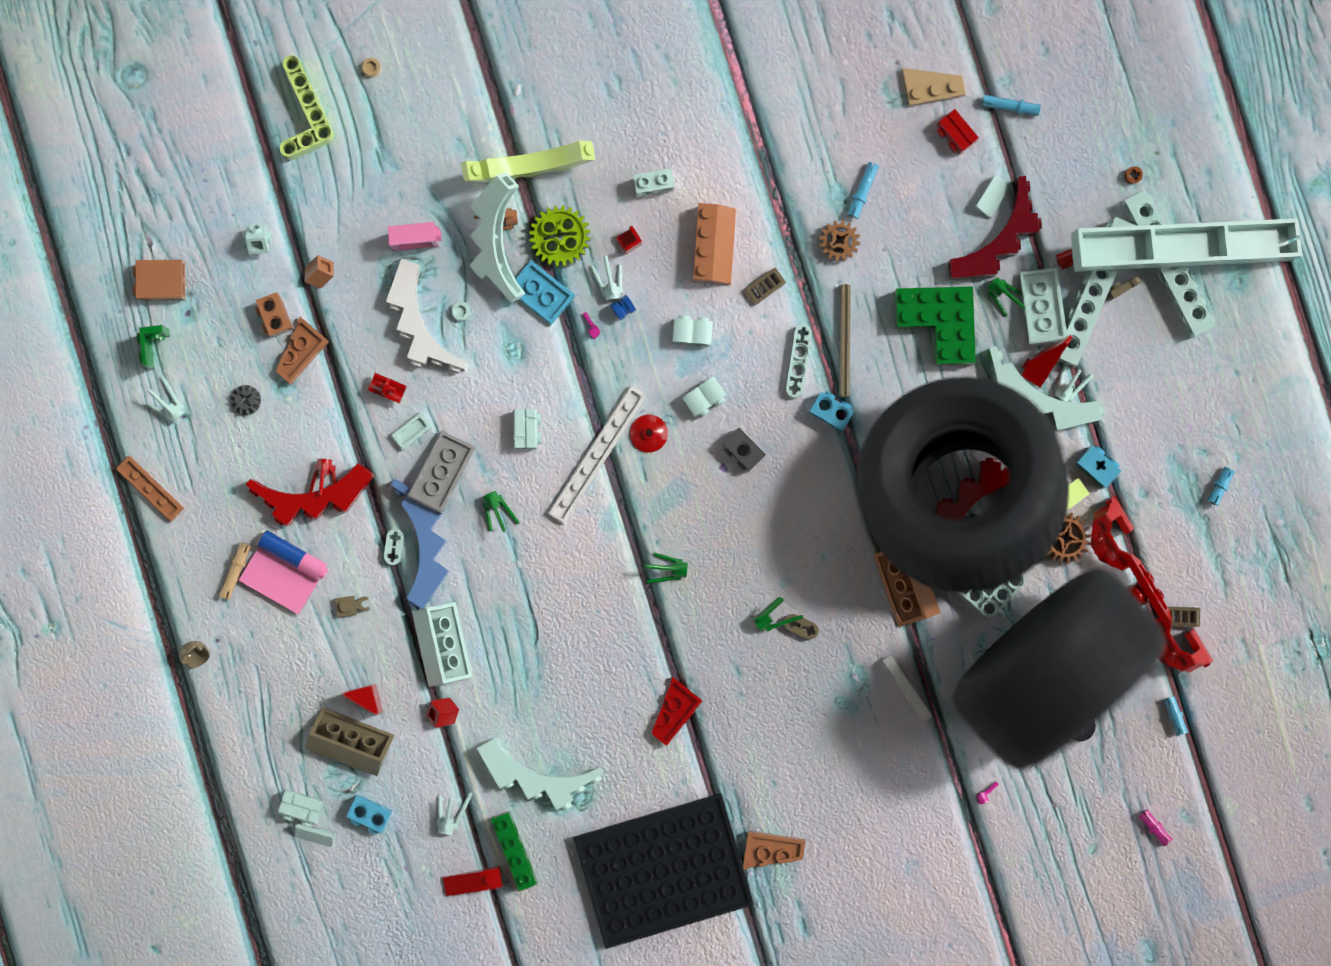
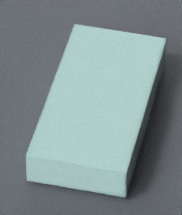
(411, 431)

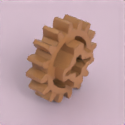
(846, 250)

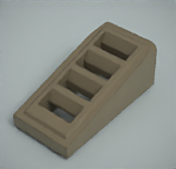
(781, 282)
(1196, 616)

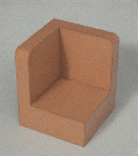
(319, 271)

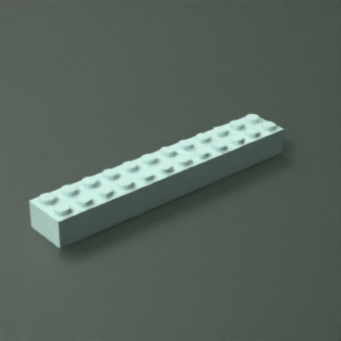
(1185, 244)

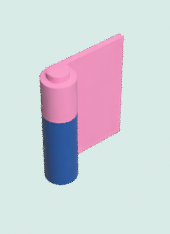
(283, 572)

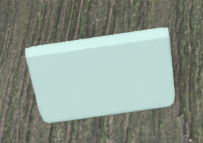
(992, 196)
(315, 834)

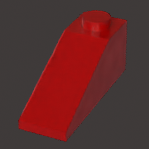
(1043, 362)
(473, 881)

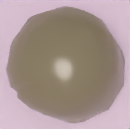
(194, 654)

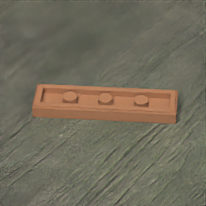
(150, 488)

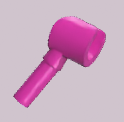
(594, 330)
(982, 796)

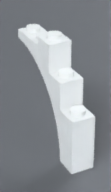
(404, 296)

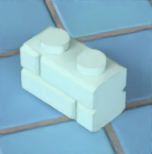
(526, 429)
(300, 807)

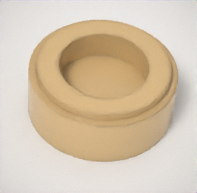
(371, 67)

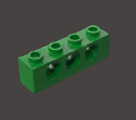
(514, 851)

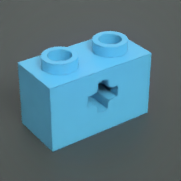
(1087, 464)

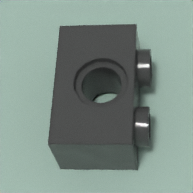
(739, 439)

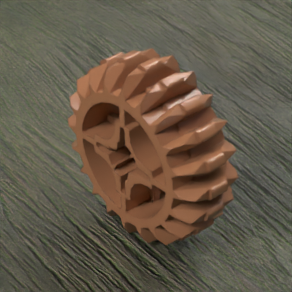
(1081, 541)

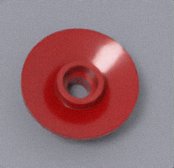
(646, 443)

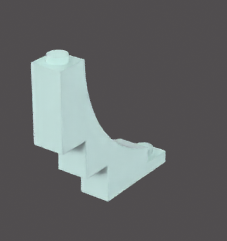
(1062, 413)

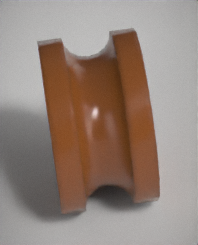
(1130, 180)

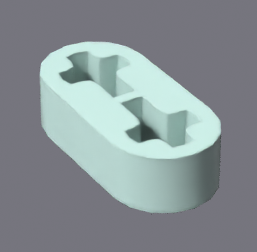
(389, 547)

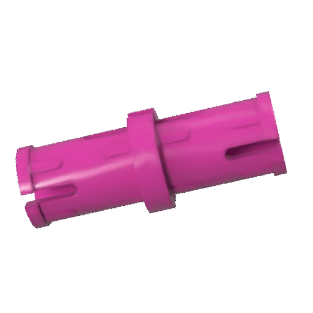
(1155, 827)

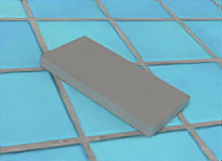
(441, 472)

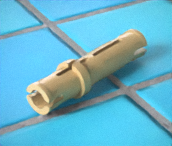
(234, 570)

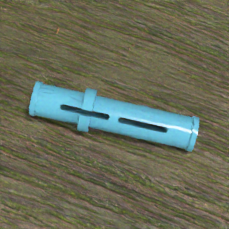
(1011, 105)
(859, 198)

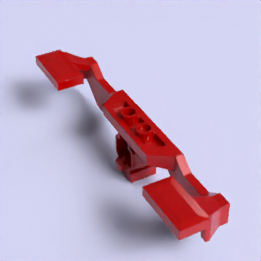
(1144, 589)

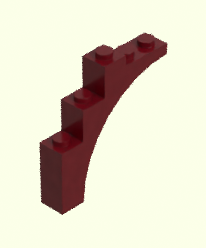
(1020, 223)

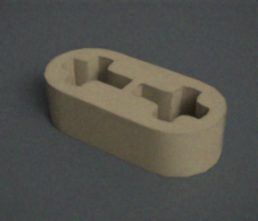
(798, 630)

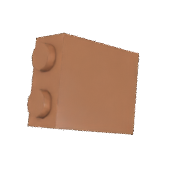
(159, 280)

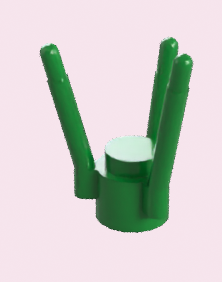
(998, 287)
(492, 502)
(678, 569)
(764, 620)

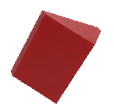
(367, 698)

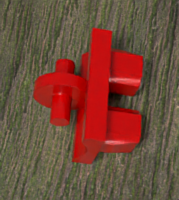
(387, 388)

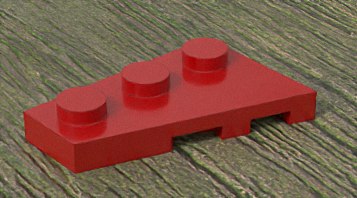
(675, 712)

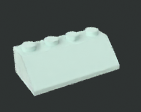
(441, 644)

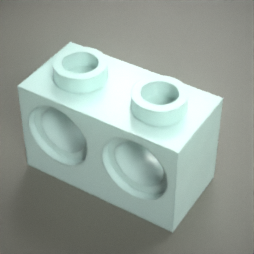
(654, 182)

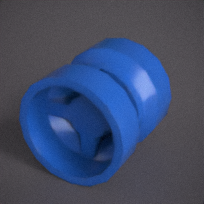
(623, 307)

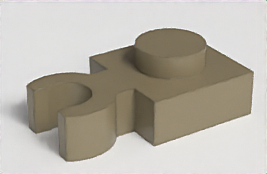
(1118, 289)
(348, 606)

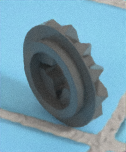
(244, 409)

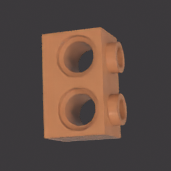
(278, 313)

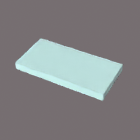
(1043, 306)

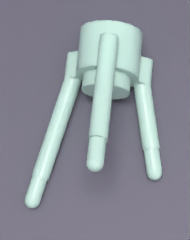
(612, 291)
(1065, 392)
(173, 413)
(447, 824)

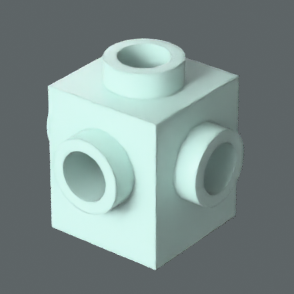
(257, 238)

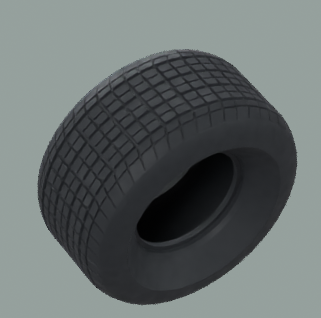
(950, 418)
(1059, 670)

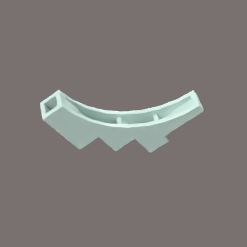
(488, 236)
(558, 788)

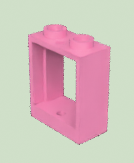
(414, 236)

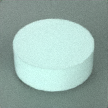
(460, 311)

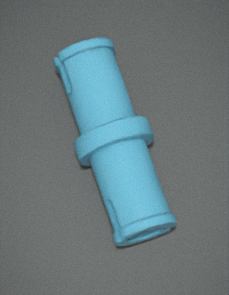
(1221, 486)
(1175, 715)

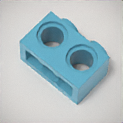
(829, 415)
(371, 809)

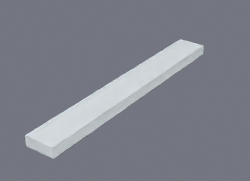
(597, 454)

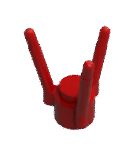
(322, 468)

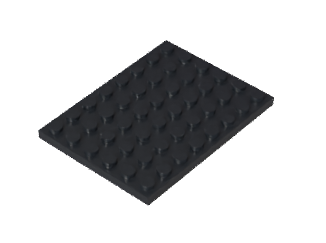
(663, 870)

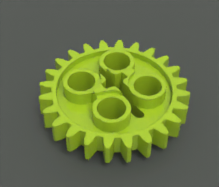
(557, 219)

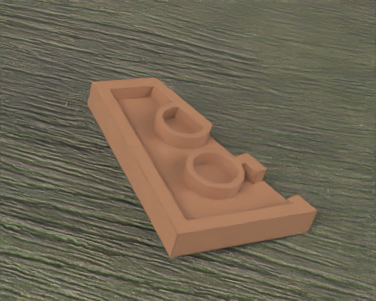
(301, 351)
(771, 848)

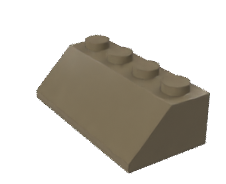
(349, 741)

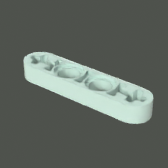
(801, 361)

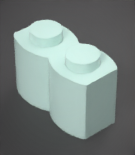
(692, 331)
(704, 396)

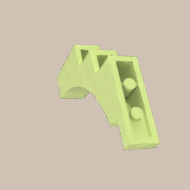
(530, 164)

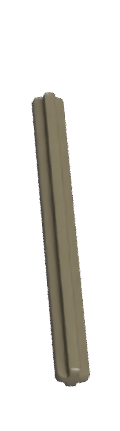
(844, 341)

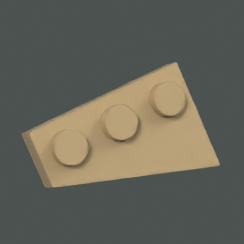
(931, 86)

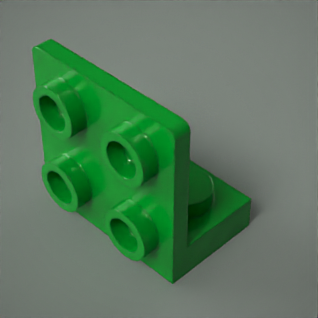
(145, 338)

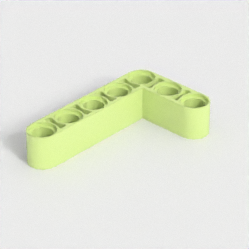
(309, 109)

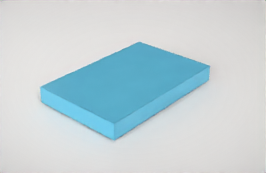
(543, 292)

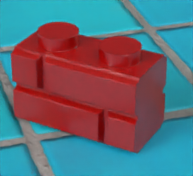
(957, 132)

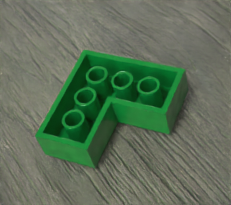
(948, 312)

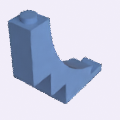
(430, 573)

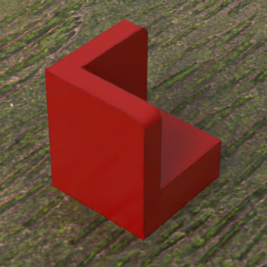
(629, 240)
(442, 712)

